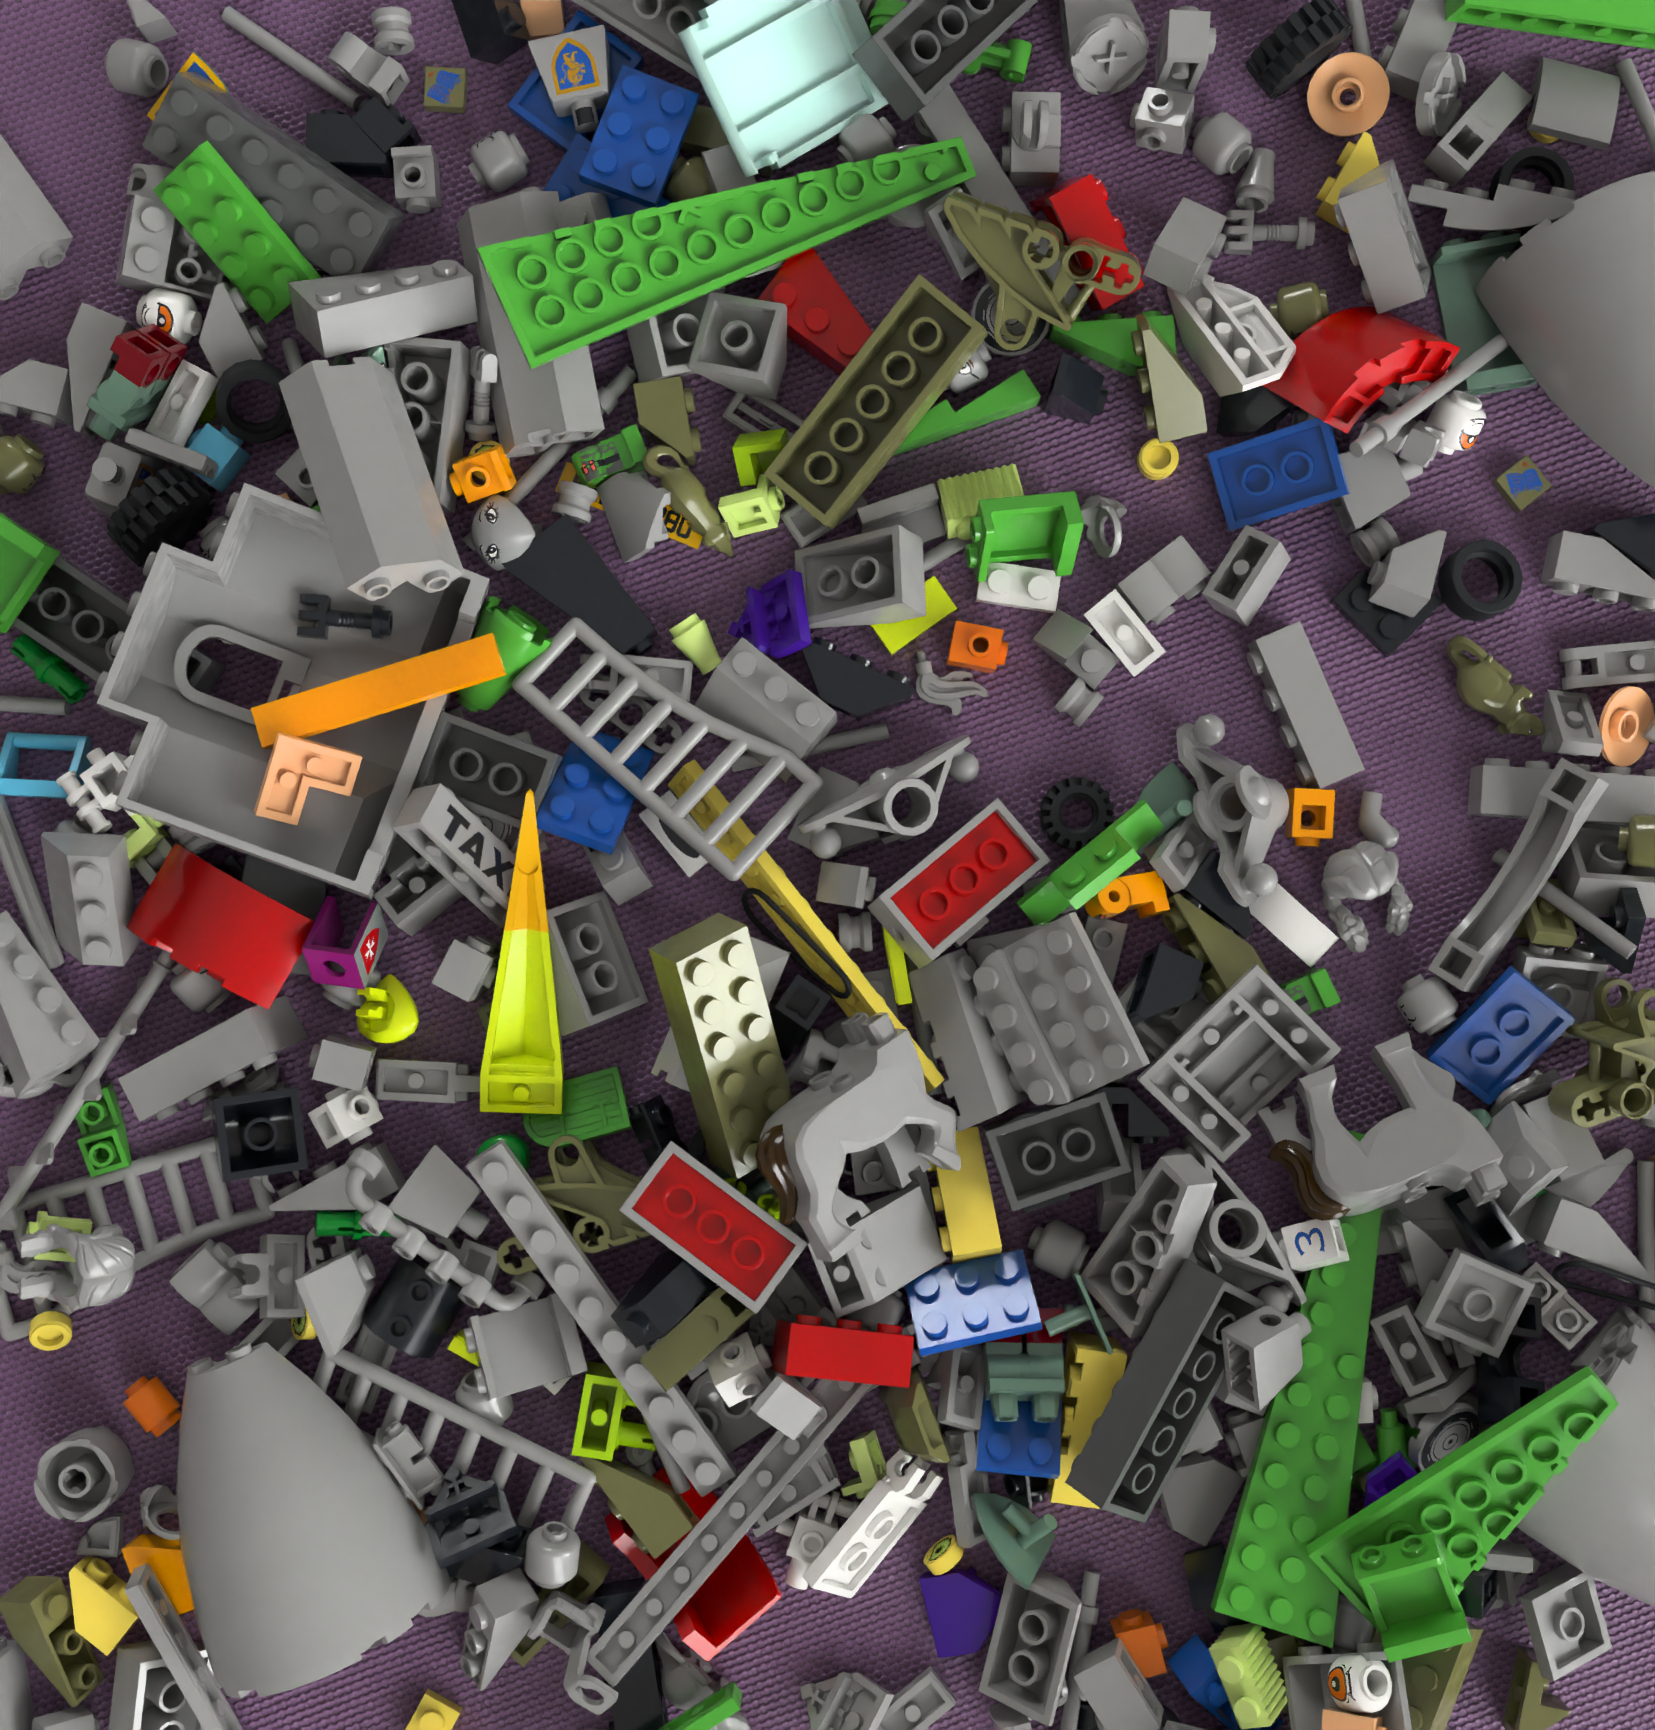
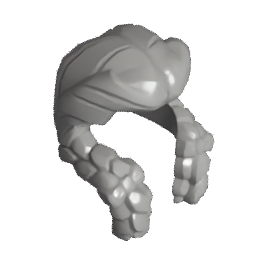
(1363, 875)
(102, 1259)

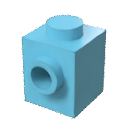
(222, 449)

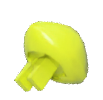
(387, 1013)

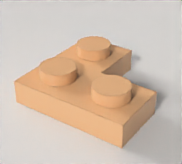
(296, 766)

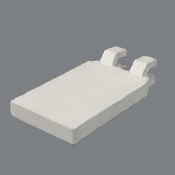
(873, 1527)

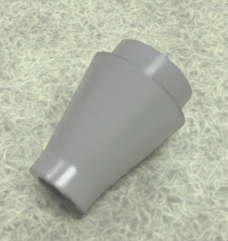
(1256, 185)

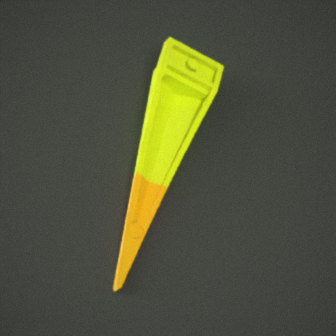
(523, 1038)

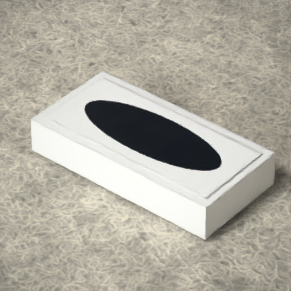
(682, 853)

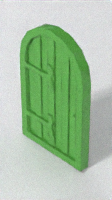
(591, 1109)

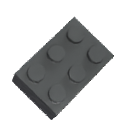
(487, 768)
(1056, 1149)

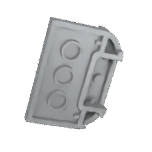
(1057, 1014)

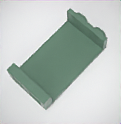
(1464, 319)

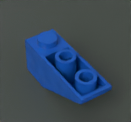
(1200, 1678)

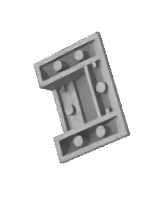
(1236, 1061)

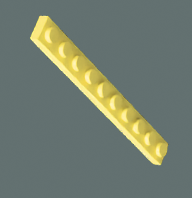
(772, 880)

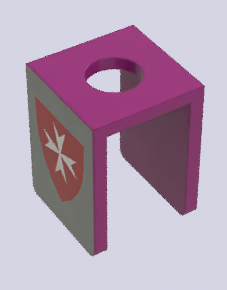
(358, 960)

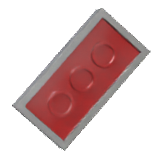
(958, 884)
(713, 1227)

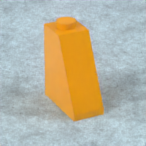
(167, 1563)

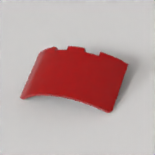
(1352, 357)
(220, 926)
(730, 1596)

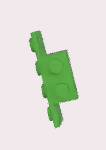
(1092, 866)

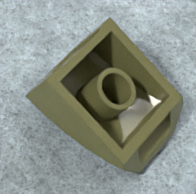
(915, 1419)

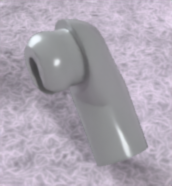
(1373, 824)

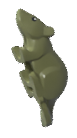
(689, 499)
(1486, 688)

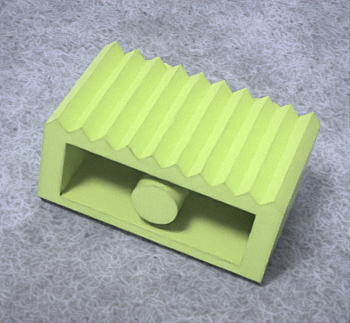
(961, 495)
(1249, 1675)

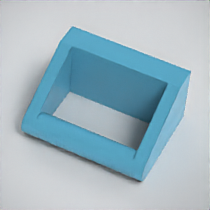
(40, 788)

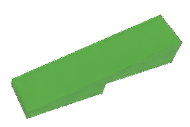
(942, 421)

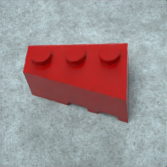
(1081, 211)
(818, 311)
(842, 1351)

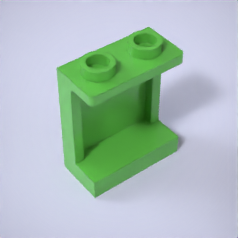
(1025, 530)
(22, 567)
(1411, 1596)

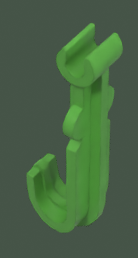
(1008, 58)

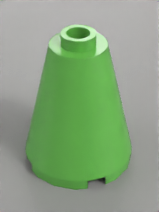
(519, 642)

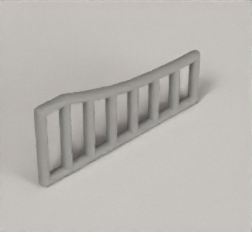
(702, 723)
(153, 1249)
(475, 1428)

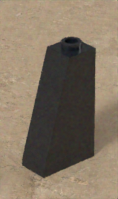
(579, 584)

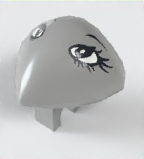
(501, 531)

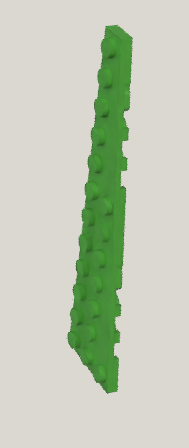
(625, 269)
(1305, 1455)

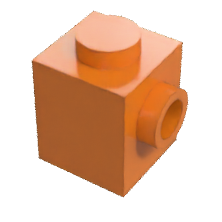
(976, 647)
(1142, 1640)

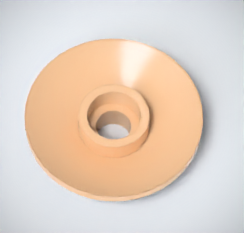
(1346, 73)
(1623, 725)

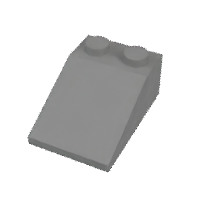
(864, 579)

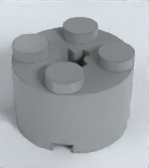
(103, 1460)

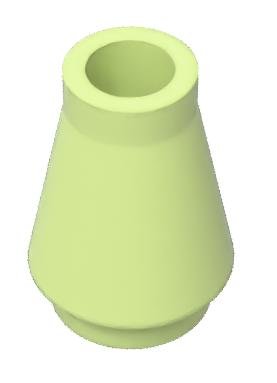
(696, 643)

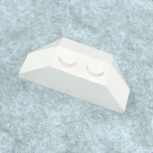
(1230, 336)

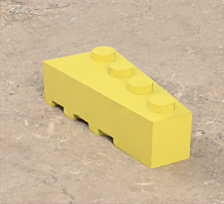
(1088, 1388)

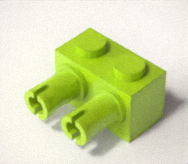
(599, 1420)

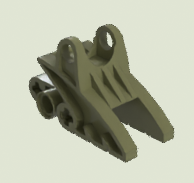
(1018, 272)
(1620, 1062)
(586, 1188)

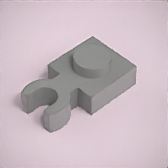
(475, 1257)

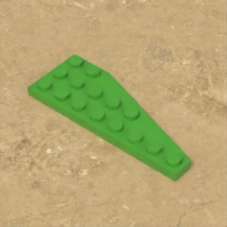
(1476, 1489)

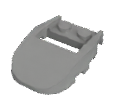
(738, 1425)

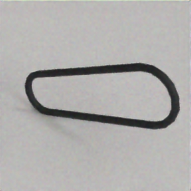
(795, 957)
(1562, 1266)

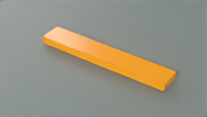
(380, 690)

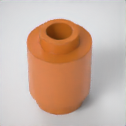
(152, 1405)

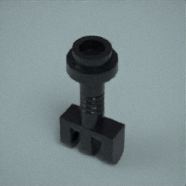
(379, 621)

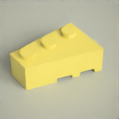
(967, 1203)

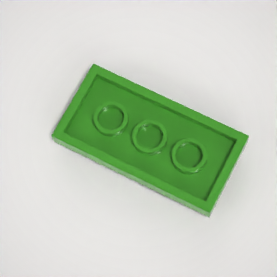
(234, 230)

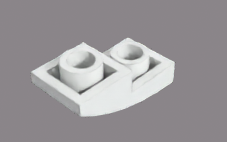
(1293, 925)
(1560, 1312)

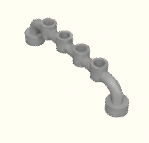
(412, 1241)

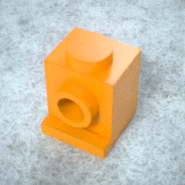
(492, 464)
(1320, 806)

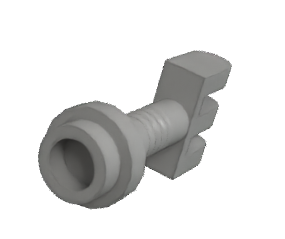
(1302, 233)
(483, 368)

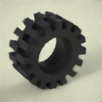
(1052, 805)

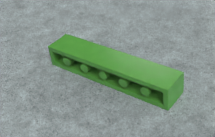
(1592, 20)

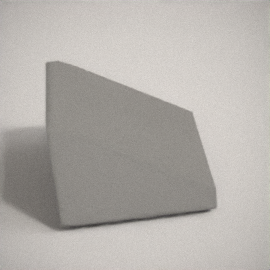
(150, 21)

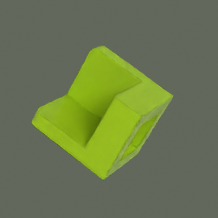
(756, 452)

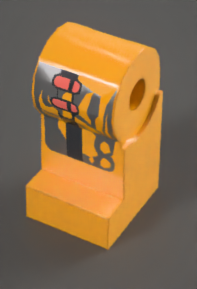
(1136, 891)

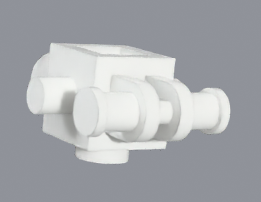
(99, 782)
(811, 1534)

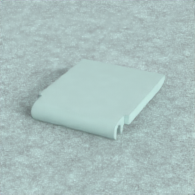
(781, 74)

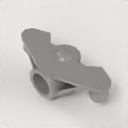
(880, 791)
(1233, 809)
(1254, 1235)

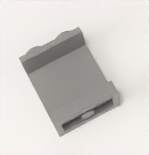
(524, 1347)

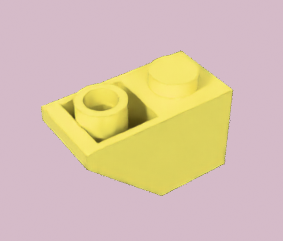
(1355, 162)
(100, 1604)

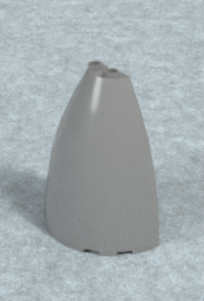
(1584, 315)
(1604, 1500)
(290, 1527)

